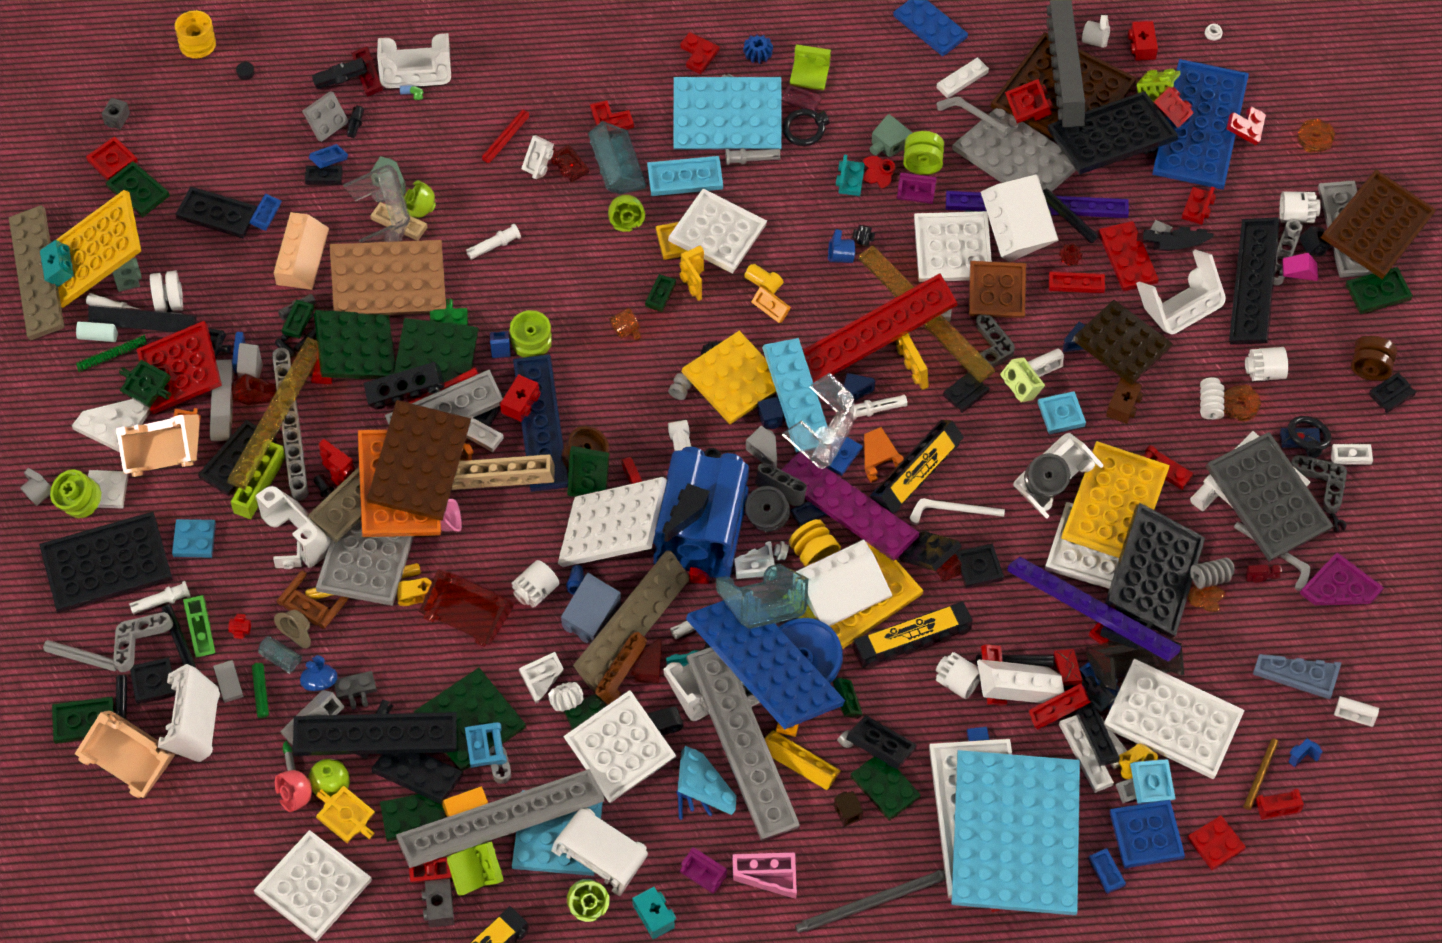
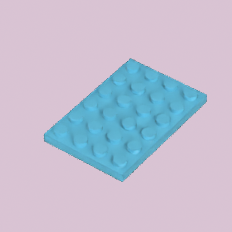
(727, 113)

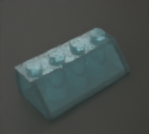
(616, 158)

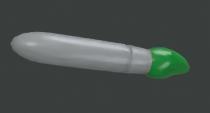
(287, 750)

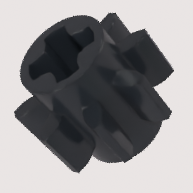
(863, 235)

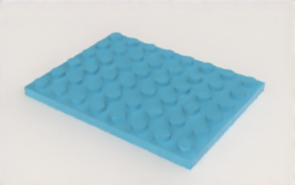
(1016, 833)

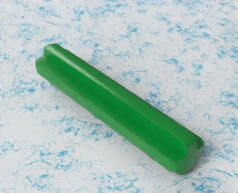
(260, 690)

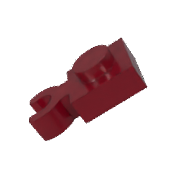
(1260, 573)

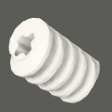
(1211, 398)

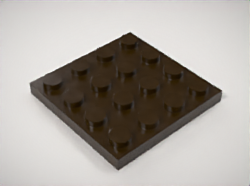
(1122, 342)

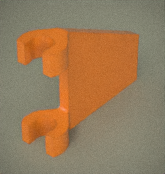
(877, 451)

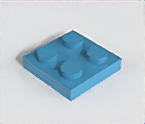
(194, 538)

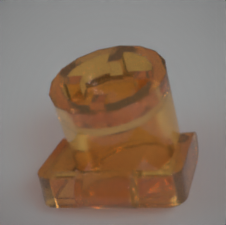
(625, 324)

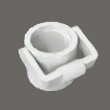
(1097, 33)

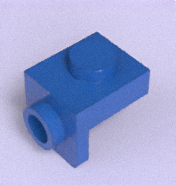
(1307, 747)

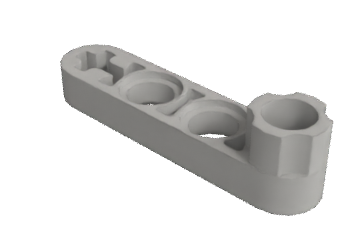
(1292, 229)

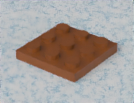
(997, 289)

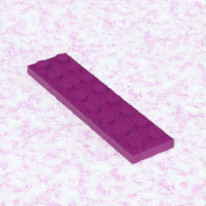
(852, 508)

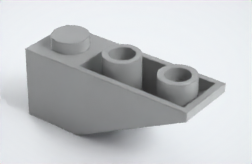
(323, 704)

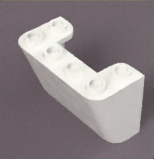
(278, 508)

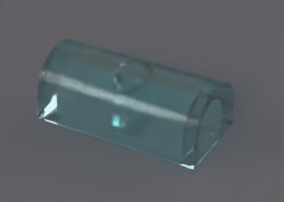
(279, 654)

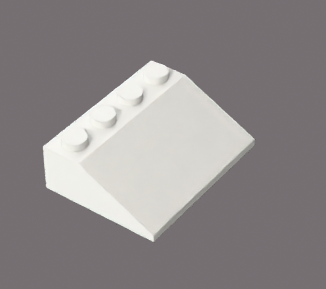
(1019, 217)
(845, 584)

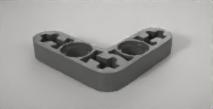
(996, 347)
(1331, 478)

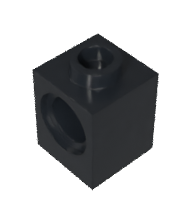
(1313, 242)

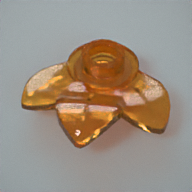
(1206, 597)

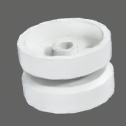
(166, 292)

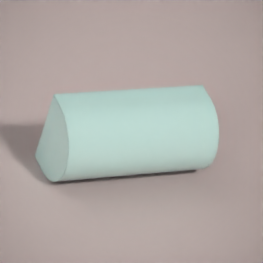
(96, 331)

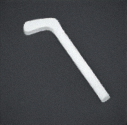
(926, 503)

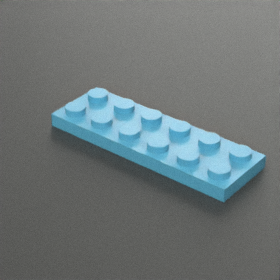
(793, 384)

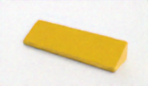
(801, 760)

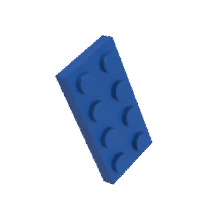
(930, 25)

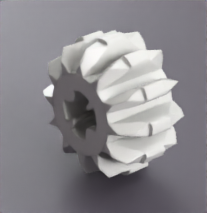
(566, 696)

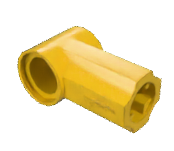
(760, 277)

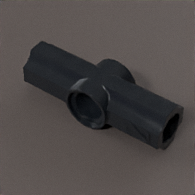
(339, 73)

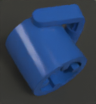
(841, 249)

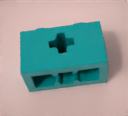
(56, 263)
(655, 923)

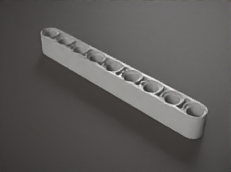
(291, 431)

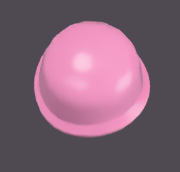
(452, 517)

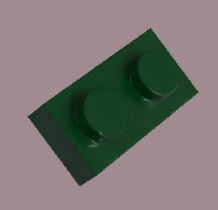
(660, 293)
(297, 319)
(851, 705)

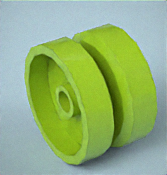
(923, 153)
(530, 334)
(75, 493)

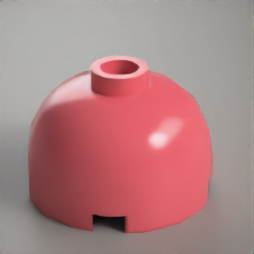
(294, 789)

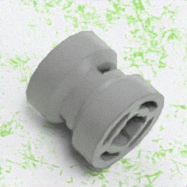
(679, 388)

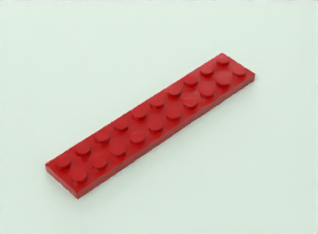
(879, 327)

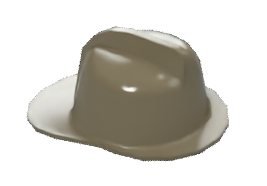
(294, 626)

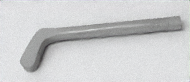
(958, 101)
(1303, 567)

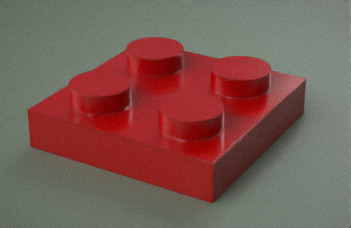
(111, 158)
(1216, 842)

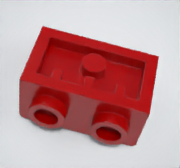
(1173, 106)
(1198, 205)

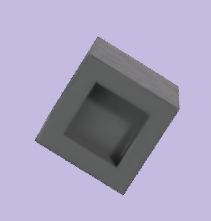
(115, 113)

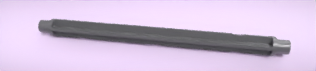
(870, 901)

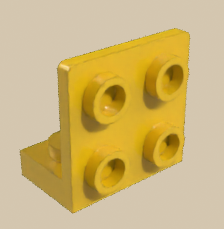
(691, 266)

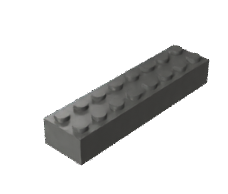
(1066, 63)

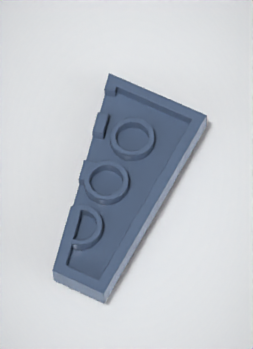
(1308, 676)

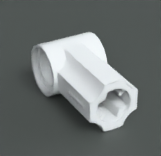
(679, 434)

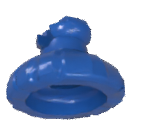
(318, 675)

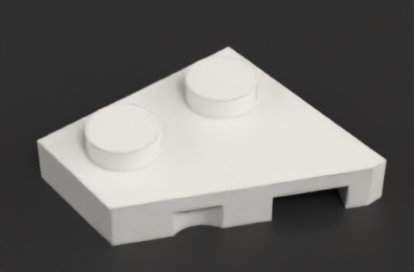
(754, 562)
(541, 675)

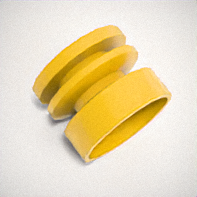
(195, 34)
(813, 542)

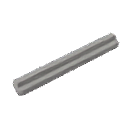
(79, 655)

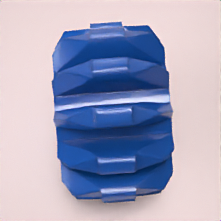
(758, 48)

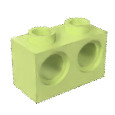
(1022, 379)

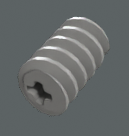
(1212, 572)

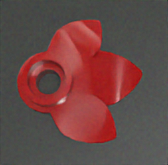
(876, 172)

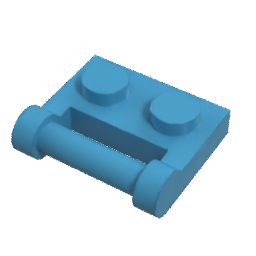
(478, 745)

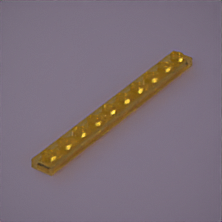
(939, 326)
(274, 415)

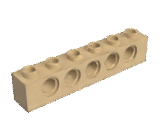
(504, 472)

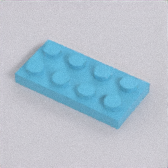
(685, 175)

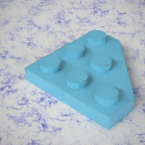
(703, 782)

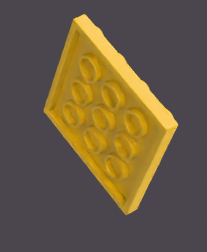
(732, 377)

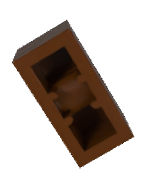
(1124, 400)

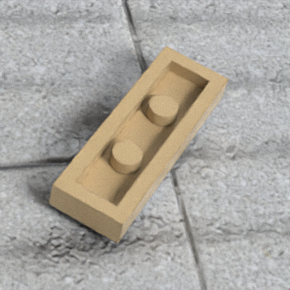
(414, 229)

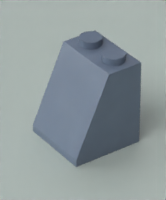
(590, 608)

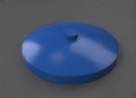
(817, 644)

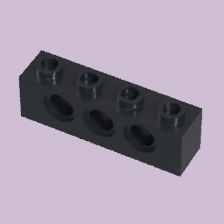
(376, 388)

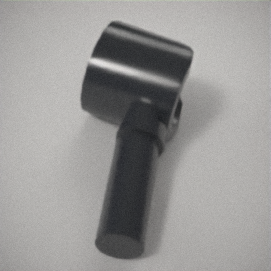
(1342, 523)

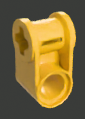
(412, 591)
(1136, 754)

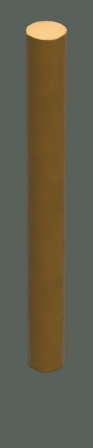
(1260, 774)

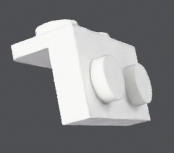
(537, 157)

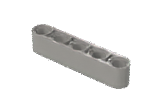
(222, 403)

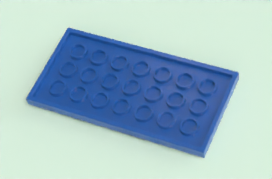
(1203, 139)
(767, 665)

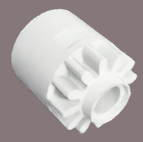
(1299, 206)
(1267, 364)
(534, 584)
(958, 675)

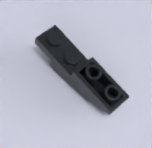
(1175, 240)

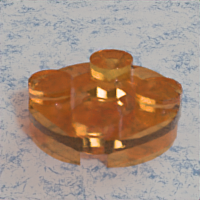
(1312, 143)
(1241, 393)

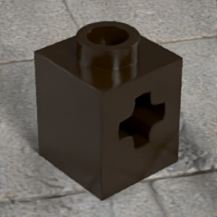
(848, 808)

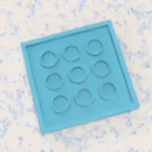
(535, 844)

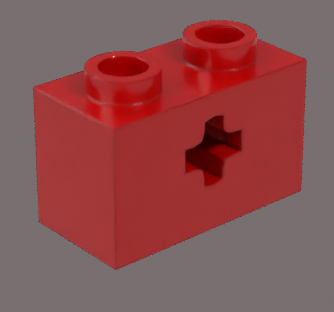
(1143, 40)
(520, 398)
(431, 870)

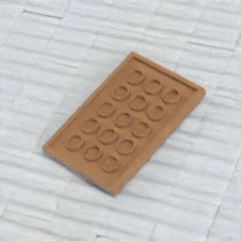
(388, 277)

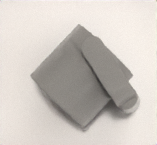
(36, 487)

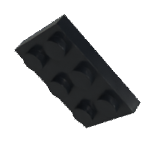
(930, 550)
(881, 742)

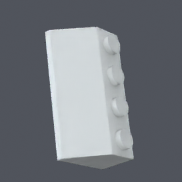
(1019, 681)

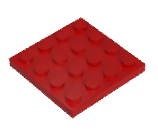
(189, 362)

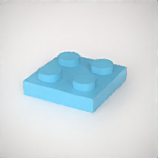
(1061, 412)
(1152, 781)

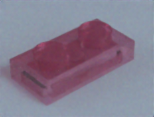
(801, 98)

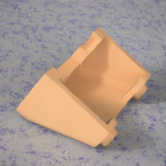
(159, 444)
(124, 752)

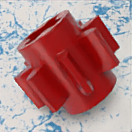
(239, 626)

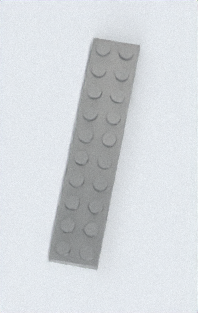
(743, 745)
(499, 818)

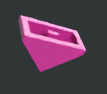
(1300, 267)

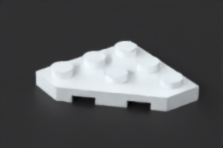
(102, 422)

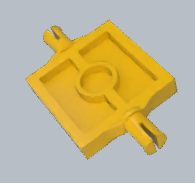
(345, 814)

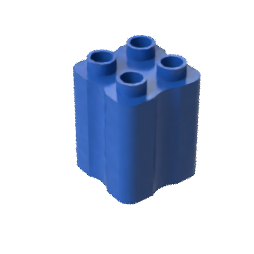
(714, 537)

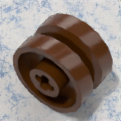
(1374, 358)
(587, 438)

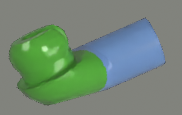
(411, 89)

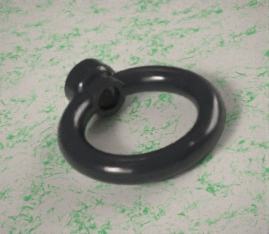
(821, 120)
(1313, 448)

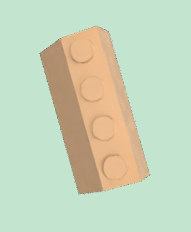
(300, 252)

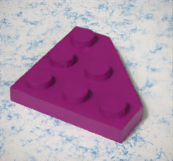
(1341, 584)

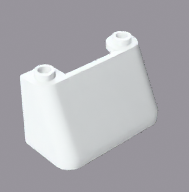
(414, 66)
(687, 690)
(193, 714)
(601, 849)

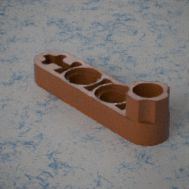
(608, 686)

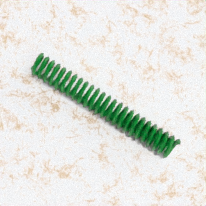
(109, 352)

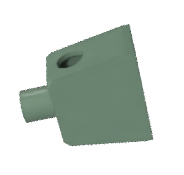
(889, 137)

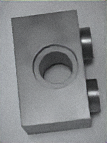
(438, 891)

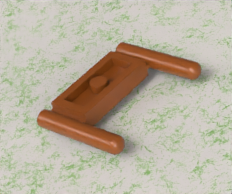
(311, 609)

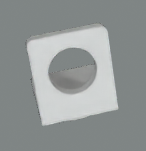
(289, 562)

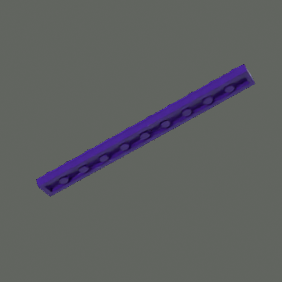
(1079, 205)
(1094, 609)

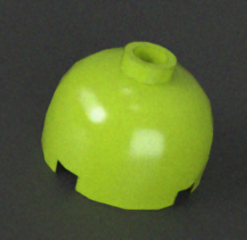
(420, 200)
(626, 213)
(328, 775)
(587, 900)

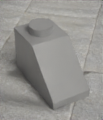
(249, 360)
(763, 446)

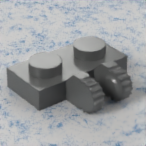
(355, 686)

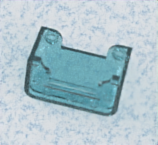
(774, 600)

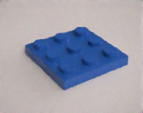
(1147, 834)

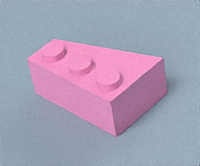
(767, 871)

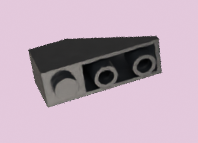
(689, 509)

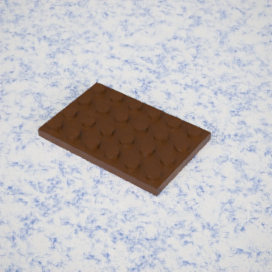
(1378, 224)
(419, 460)

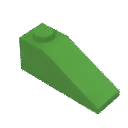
(199, 626)

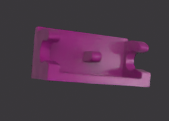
(916, 188)
(703, 870)

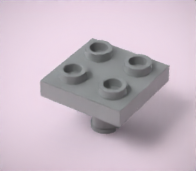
(325, 116)

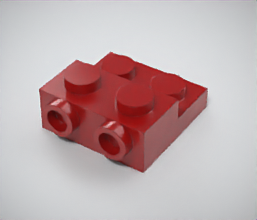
(1029, 101)
(336, 462)

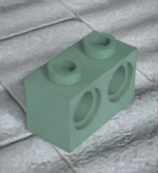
(127, 275)

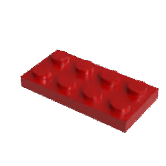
(1127, 255)

